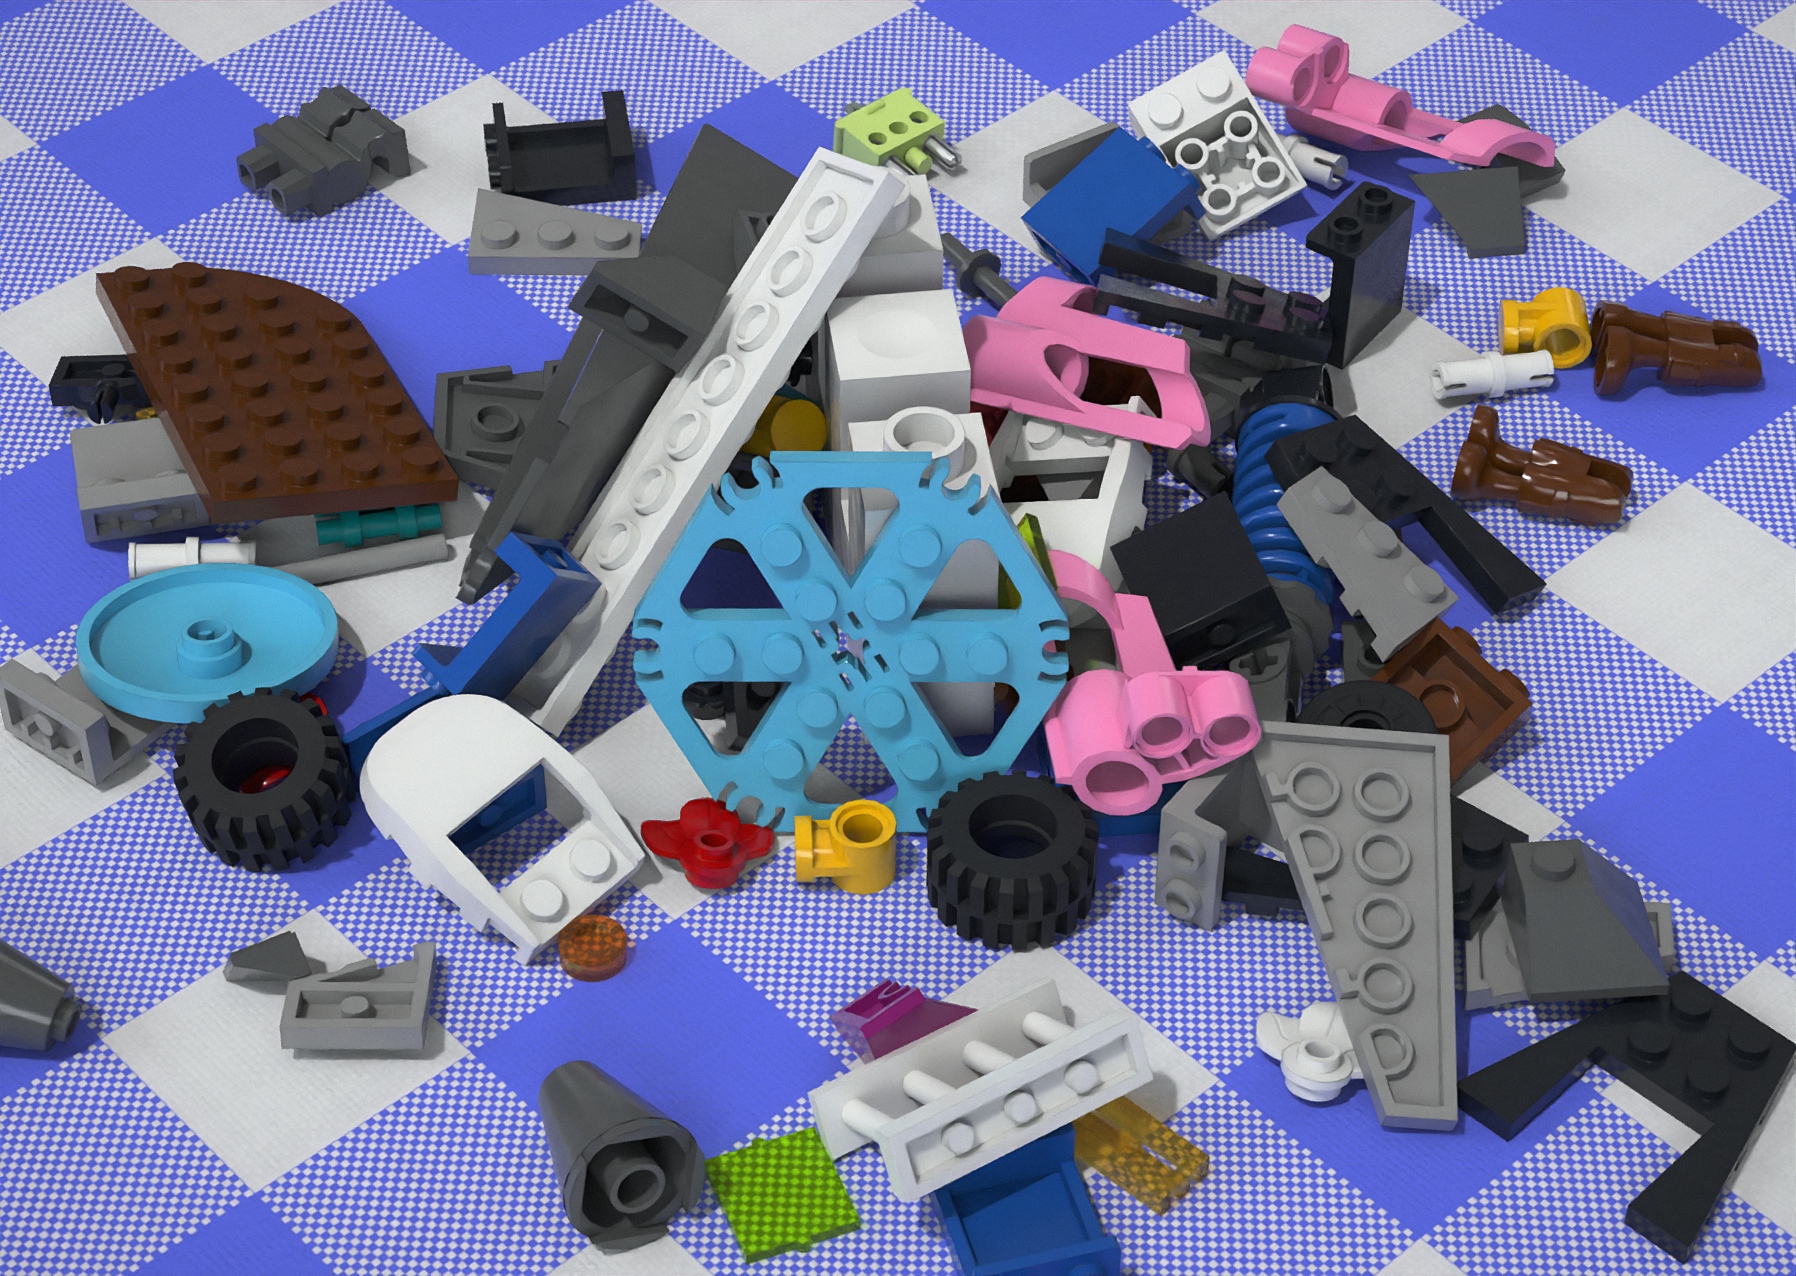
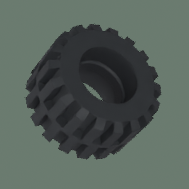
(251, 737)
(1011, 859)

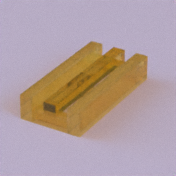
(1128, 1165)

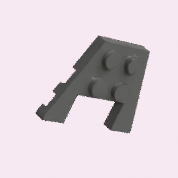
(484, 417)

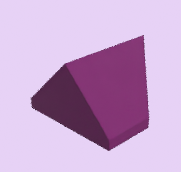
(892, 1018)

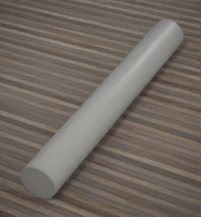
(369, 559)

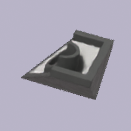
(1480, 207)

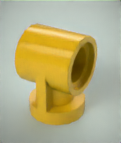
(1551, 322)
(788, 427)
(851, 847)

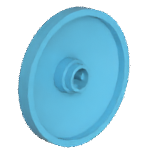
(203, 633)

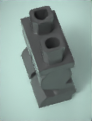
(323, 153)
(1230, 376)

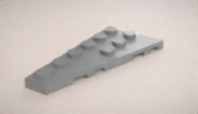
(1373, 868)

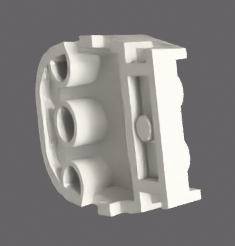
(1081, 525)
(452, 764)

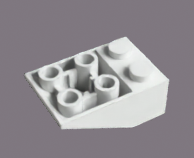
(1223, 139)

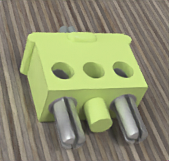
(894, 134)

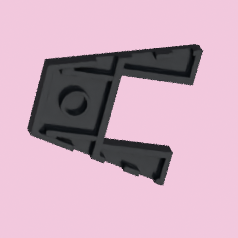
(1238, 307)
(1403, 496)
(1478, 871)
(1682, 1053)

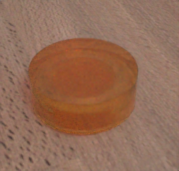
(592, 948)

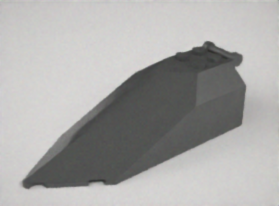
(603, 383)

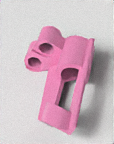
(1327, 101)
(1038, 365)
(1142, 725)

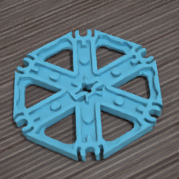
(886, 601)

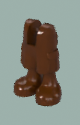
(1679, 345)
(1546, 481)

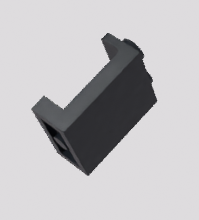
(565, 159)
(1369, 253)
(1202, 584)

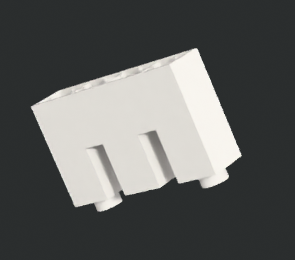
(899, 379)

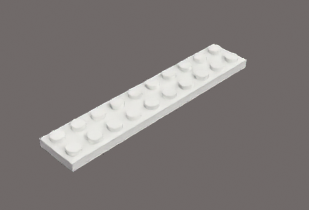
(709, 415)

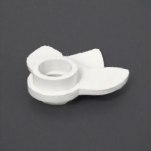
(1312, 1050)

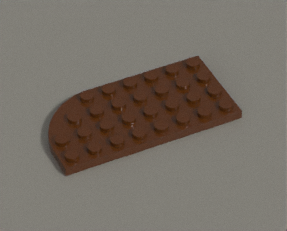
(272, 395)

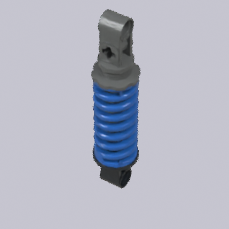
(1277, 667)

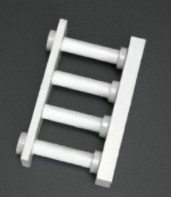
(980, 1088)

